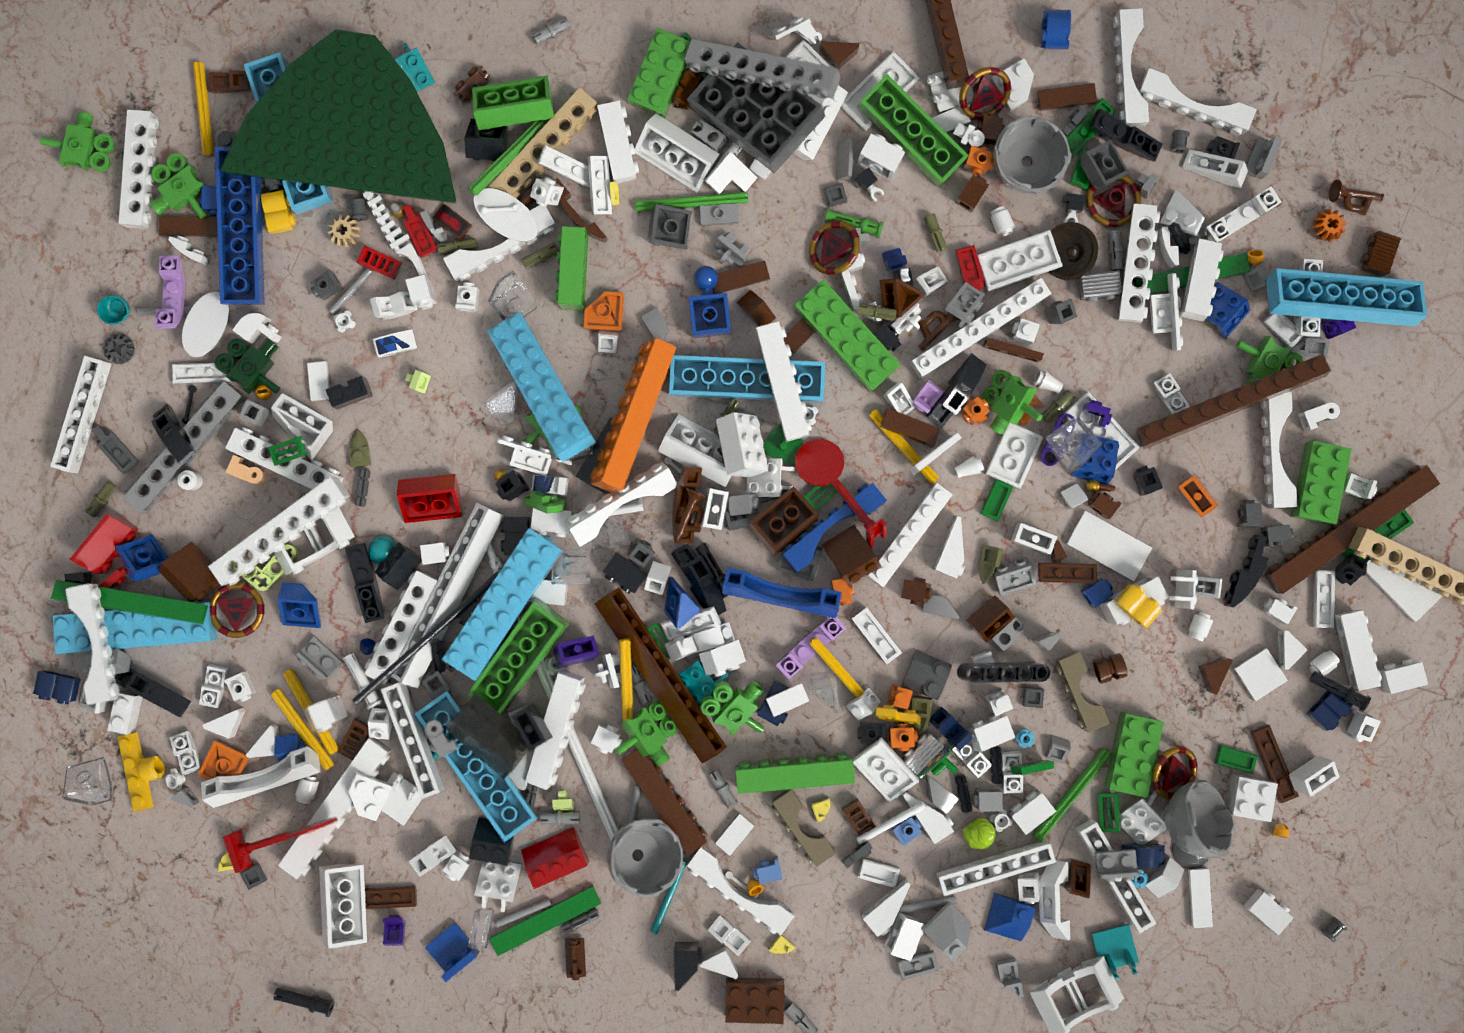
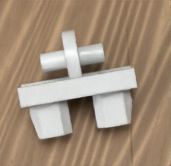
(969, 134)
(907, 321)
(609, 661)

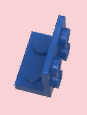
(1227, 310)
(1101, 464)
(452, 951)

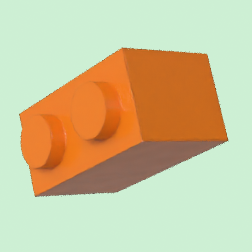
(1198, 495)

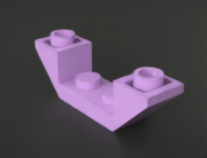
(173, 292)
(803, 651)

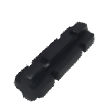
(1179, 238)
(438, 654)
(996, 767)
(963, 793)

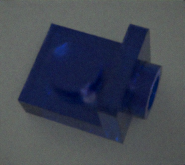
(893, 259)

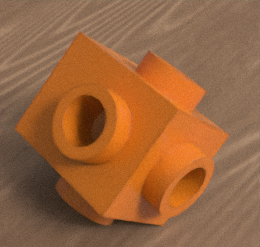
(979, 160)
(972, 417)
(895, 737)

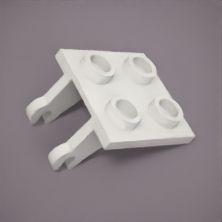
(799, 26)
(945, 98)
(769, 483)
(1185, 589)
(402, 799)
(1142, 821)
(498, 882)

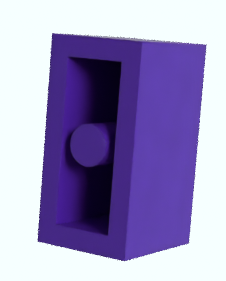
(575, 651)

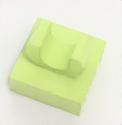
(418, 381)
(563, 803)

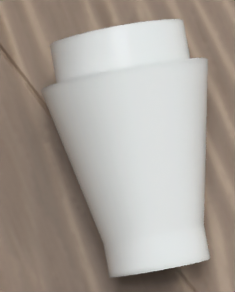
(1047, 382)
(970, 467)

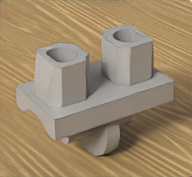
(729, 251)

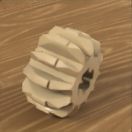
(337, 227)

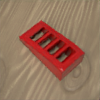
(362, 261)

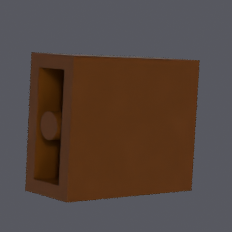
(851, 555)
(189, 573)

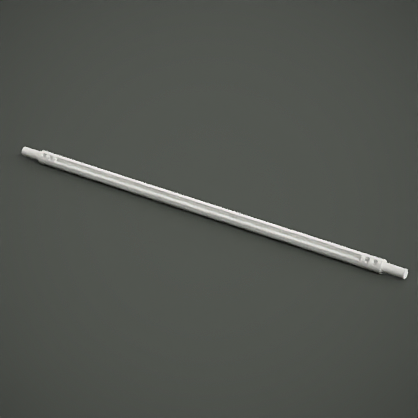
(574, 742)

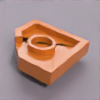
(605, 312)
(223, 761)

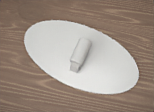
(513, 225)
(204, 325)

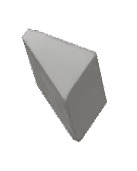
(1058, 749)
(185, 797)

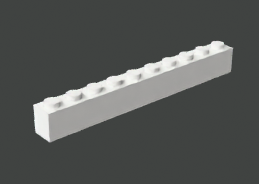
(449, 589)

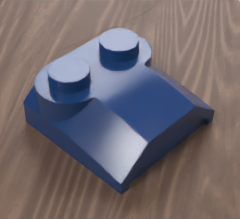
(142, 557)

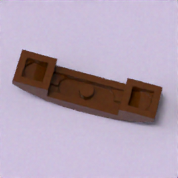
(593, 230)
(689, 478)

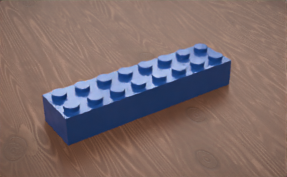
(239, 236)

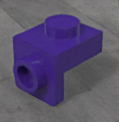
(1336, 327)
(1096, 408)
(394, 931)

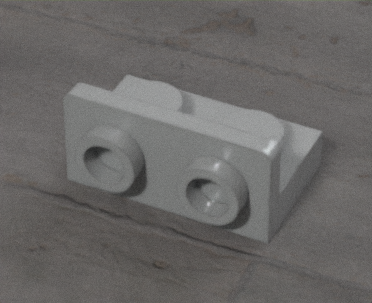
(1263, 156)
(966, 303)
(1014, 576)
(319, 659)
(1116, 865)

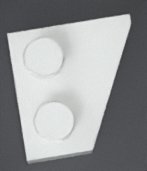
(1184, 213)

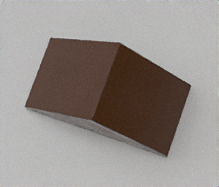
(839, 52)
(756, 309)
(1214, 673)
(1079, 879)

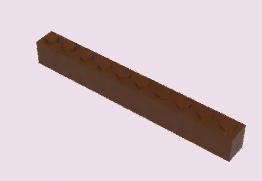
(1233, 401)
(1338, 538)
(661, 676)

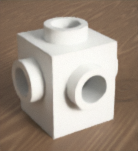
(546, 191)

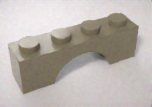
(1072, 669)
(817, 847)

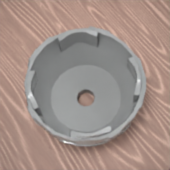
(1037, 141)
(1200, 820)
(659, 860)

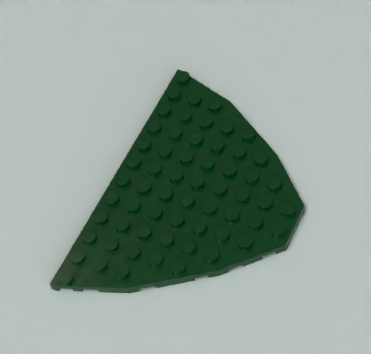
(344, 122)

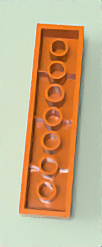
(633, 415)

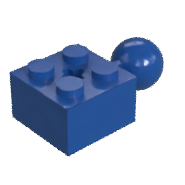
(706, 279)

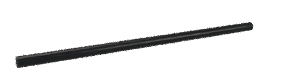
(424, 640)

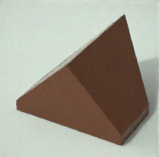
(899, 295)

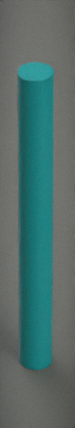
(666, 902)

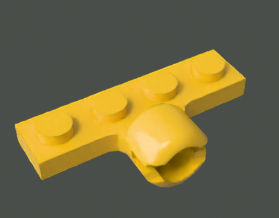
(139, 771)

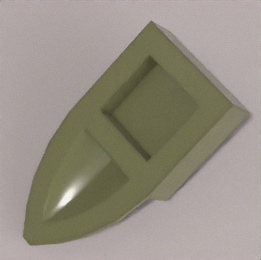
(359, 450)
(989, 560)
(923, 707)

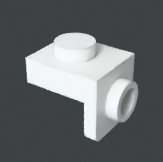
(1360, 487)
(864, 704)

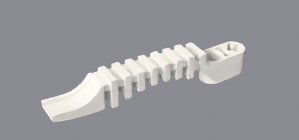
(399, 241)

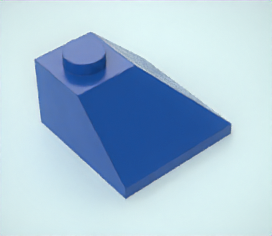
(298, 606)
(1009, 917)

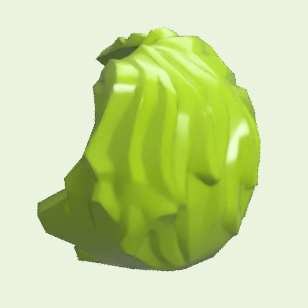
(979, 834)

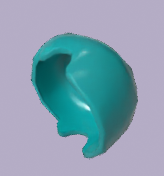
(113, 309)
(380, 548)

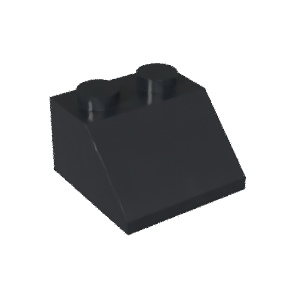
(485, 143)
(488, 844)
(686, 960)

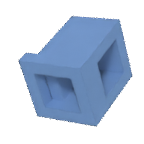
(900, 828)
(768, 871)

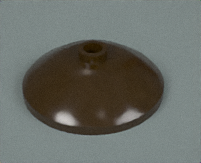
(1078, 237)

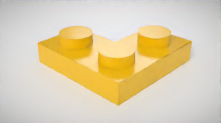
(888, 713)

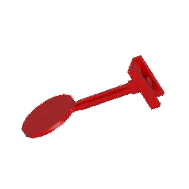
(821, 464)
(240, 851)

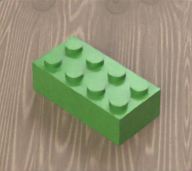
(659, 73)
(512, 102)
(573, 268)
(1321, 482)
(1134, 754)

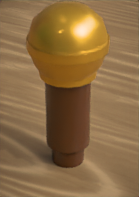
(1092, 486)

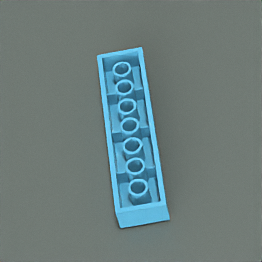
(261, 76)
(1346, 297)
(739, 378)
(541, 387)
(502, 604)
(130, 631)
(495, 796)

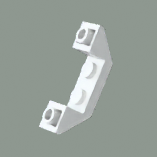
(1243, 215)
(849, 282)
(1308, 325)
(1050, 900)

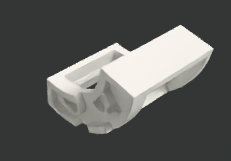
(337, 527)
(1067, 977)

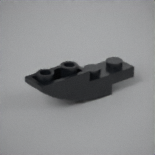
(1124, 136)
(958, 392)
(172, 434)
(701, 578)
(1245, 580)
(365, 582)
(153, 692)

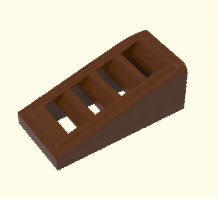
(361, 725)
(852, 806)

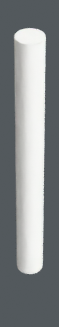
(891, 822)

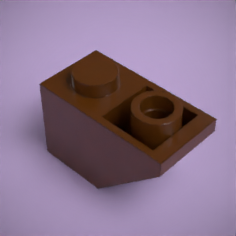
(972, 193)

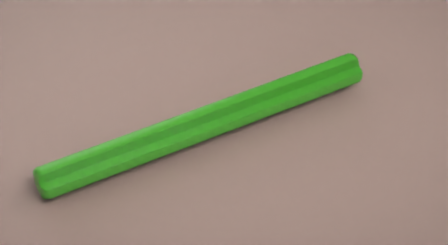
(507, 157)
(693, 201)
(1072, 794)

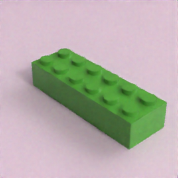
(913, 130)
(846, 335)
(519, 656)
(794, 773)

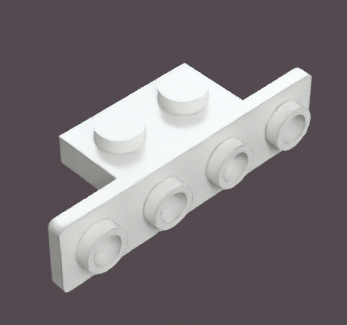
(1166, 314)
(529, 458)

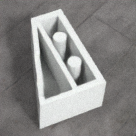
(302, 421)
(323, 714)

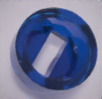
(367, 646)

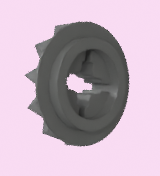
(127, 349)

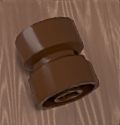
(1110, 668)

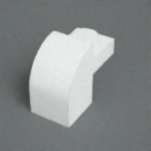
(392, 306)
(253, 325)
(712, 637)
(432, 856)

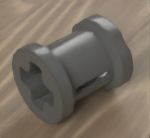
(1180, 141)
(358, 209)
(1334, 929)

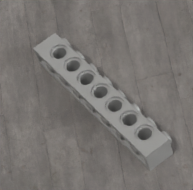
(772, 65)
(233, 400)

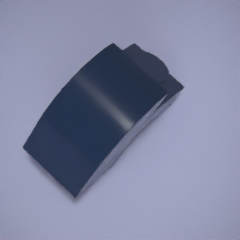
(950, 728)
(1147, 855)

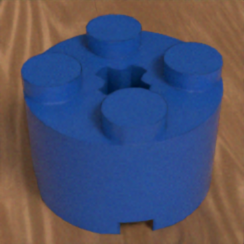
(1056, 29)

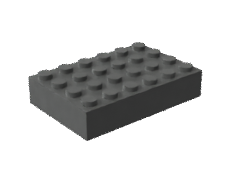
(757, 117)

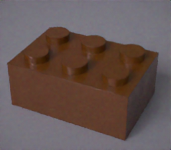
(783, 521)
(754, 1000)

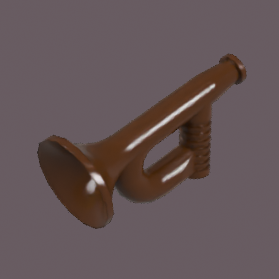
(1337, 191)
(929, 336)
(694, 498)

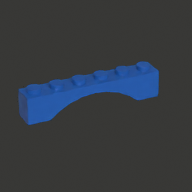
(802, 553)
(815, 601)

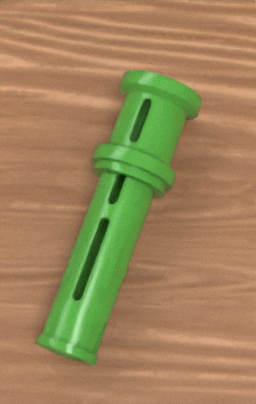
(866, 226)

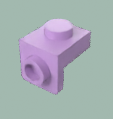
(927, 396)

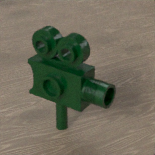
(252, 364)

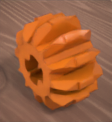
(1336, 222)

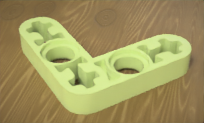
(267, 572)

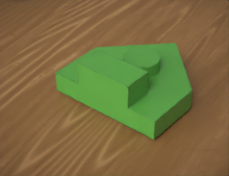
(545, 502)

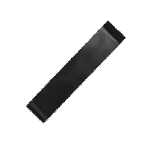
(995, 671)

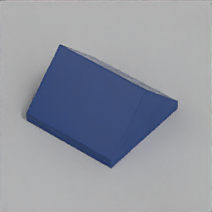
(678, 604)

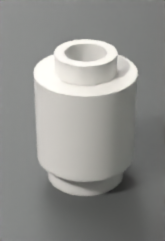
(1002, 221)
(194, 483)
(1200, 626)
(1324, 663)
(307, 789)

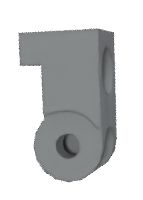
(708, 135)
(1007, 635)
(437, 736)

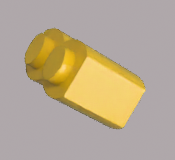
(277, 212)
(1137, 605)

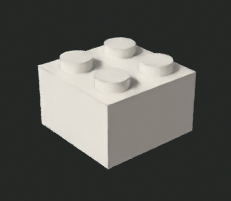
(881, 156)
(1252, 797)

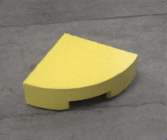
(614, 190)
(821, 809)
(225, 863)
(781, 945)

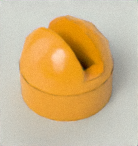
(1255, 257)
(264, 396)
(1281, 830)
(754, 887)

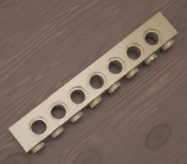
(578, 100)
(1365, 539)

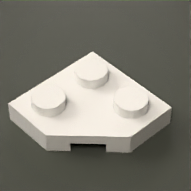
(1021, 81)
(368, 795)

